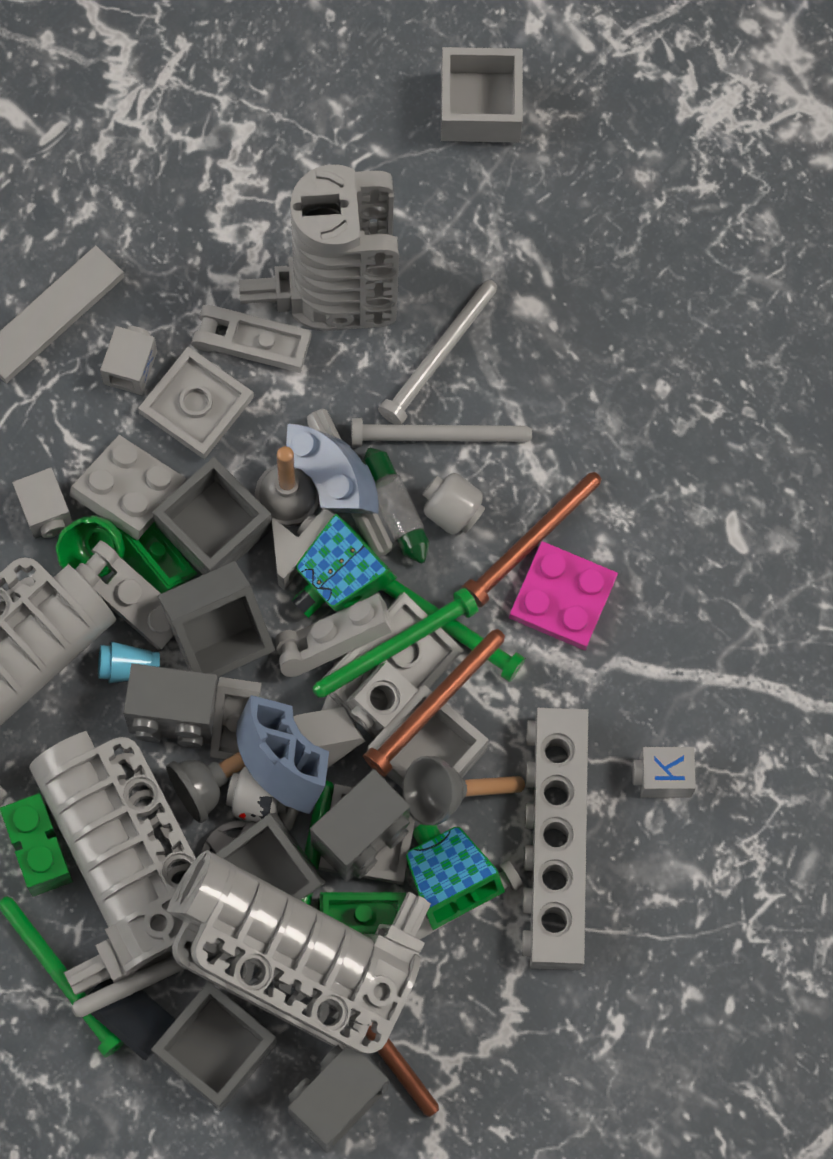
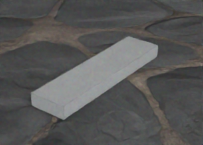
(56, 310)

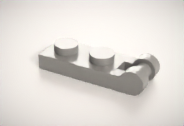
(252, 338)
(127, 594)
(332, 636)

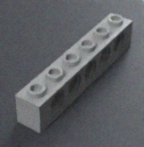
(569, 731)

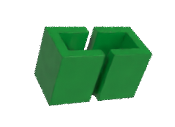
(38, 857)

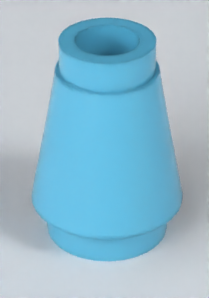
(116, 661)

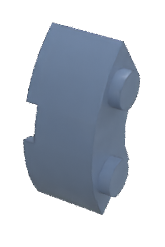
(336, 470)
(280, 755)

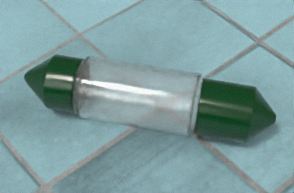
(397, 506)

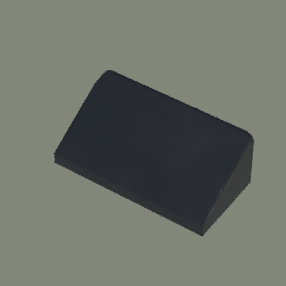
(135, 1020)

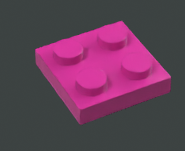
(563, 595)

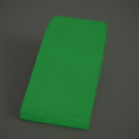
(361, 909)

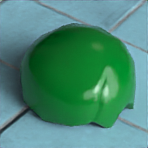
(81, 536)

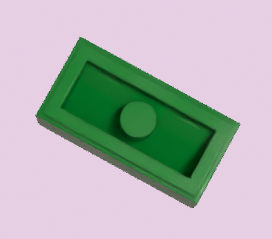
(157, 560)

